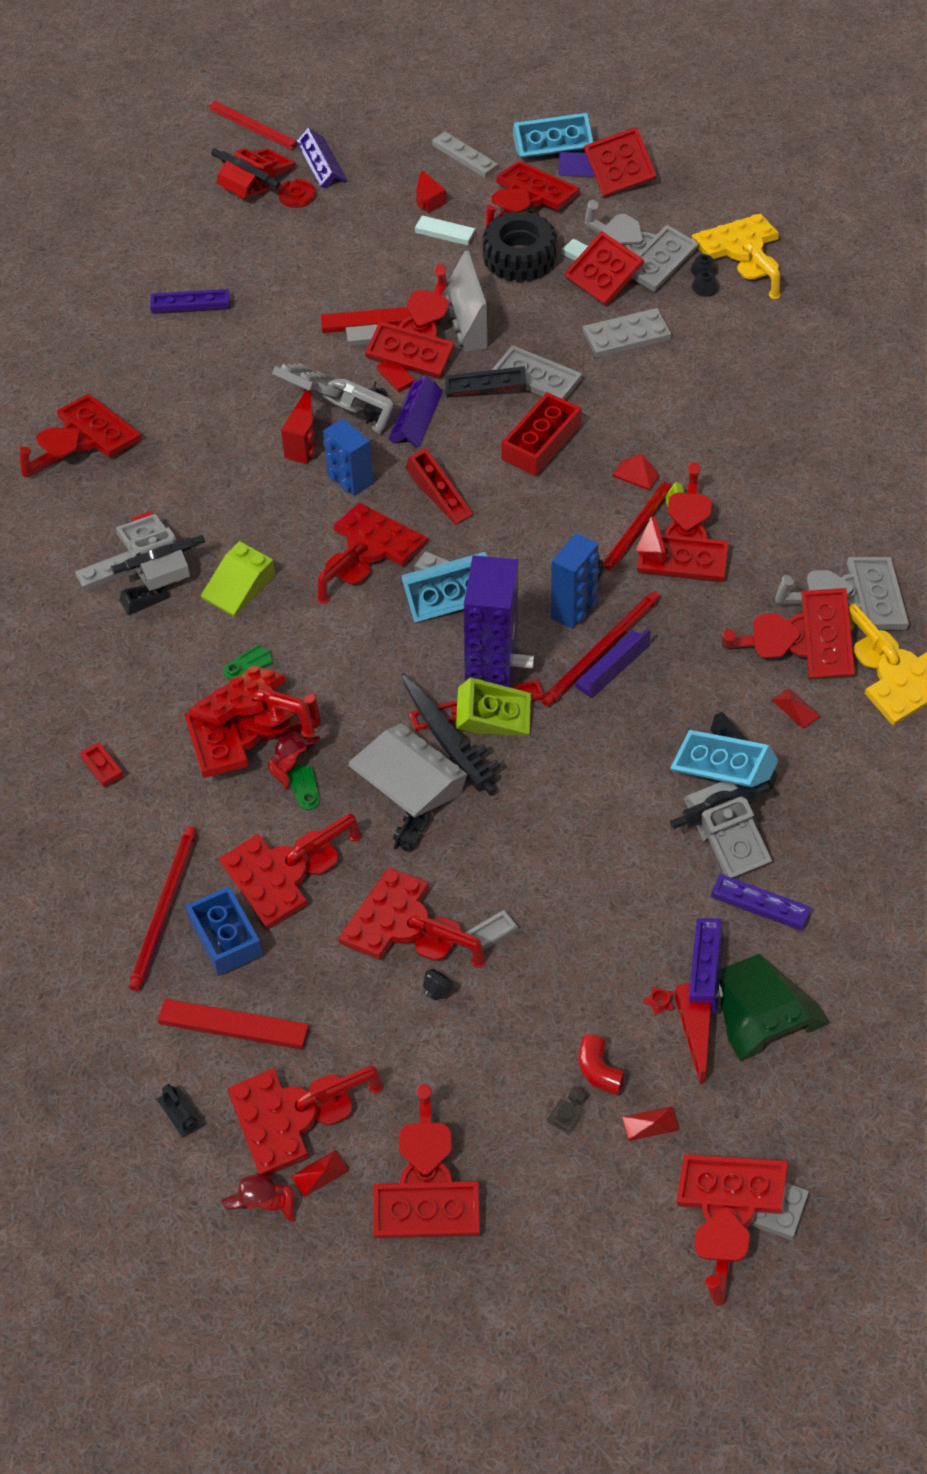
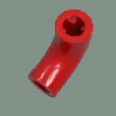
(595, 1069)

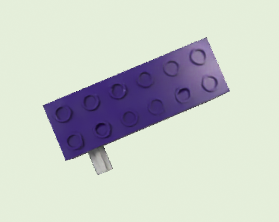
(492, 621)

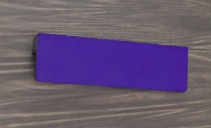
(320, 158)
(574, 164)
(416, 411)
(613, 663)
(707, 962)

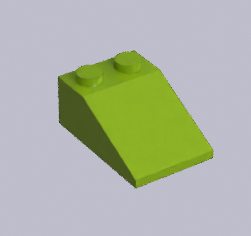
(238, 579)
(492, 709)

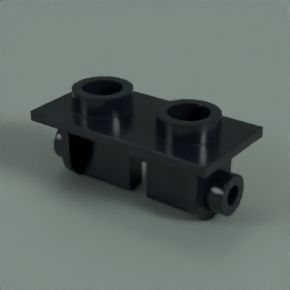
(373, 412)
(406, 836)
(179, 1110)

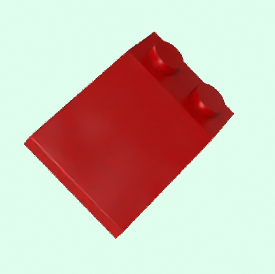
(299, 431)

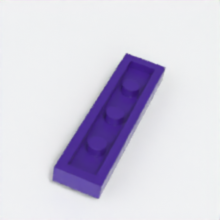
(189, 300)
(761, 902)

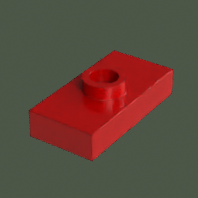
(101, 764)

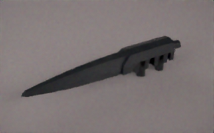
(462, 753)

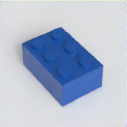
(348, 457)
(223, 930)

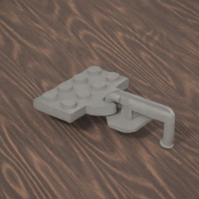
(660, 252)
(331, 389)
(869, 585)

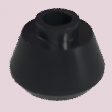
(703, 263)
(705, 284)
(437, 984)

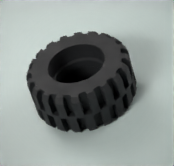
(522, 262)

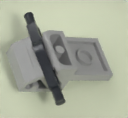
(154, 552)
(726, 821)

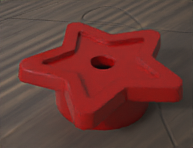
(659, 994)

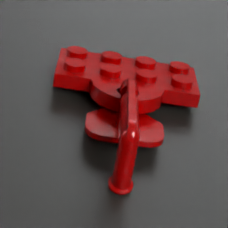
(528, 189)
(415, 340)
(86, 427)
(369, 540)
(688, 550)
(822, 633)
(248, 696)
(223, 746)
(271, 883)
(396, 915)
(272, 1119)
(730, 1195)
(427, 1201)

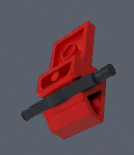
(251, 172)

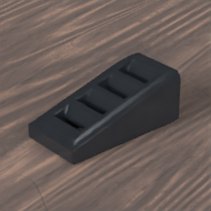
(132, 604)

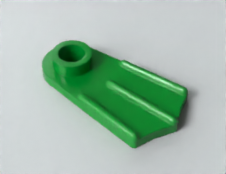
(254, 657)
(304, 786)

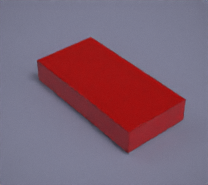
(396, 376)

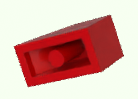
(429, 193)

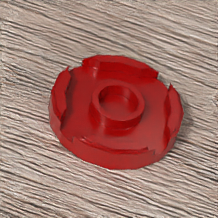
(296, 193)

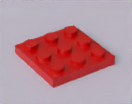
(620, 162)
(604, 268)

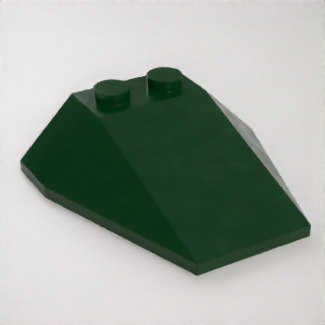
(763, 1005)

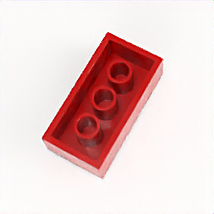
(541, 433)

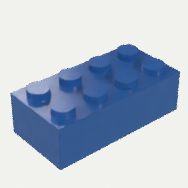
(574, 581)

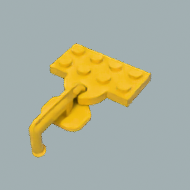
(744, 242)
(901, 673)

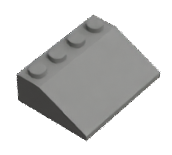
(467, 306)
(409, 770)

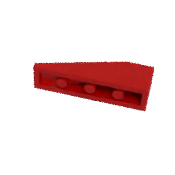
(437, 486)
(695, 1022)

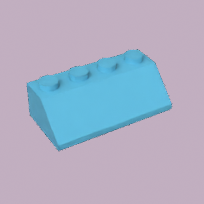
(552, 135)
(438, 588)
(725, 759)

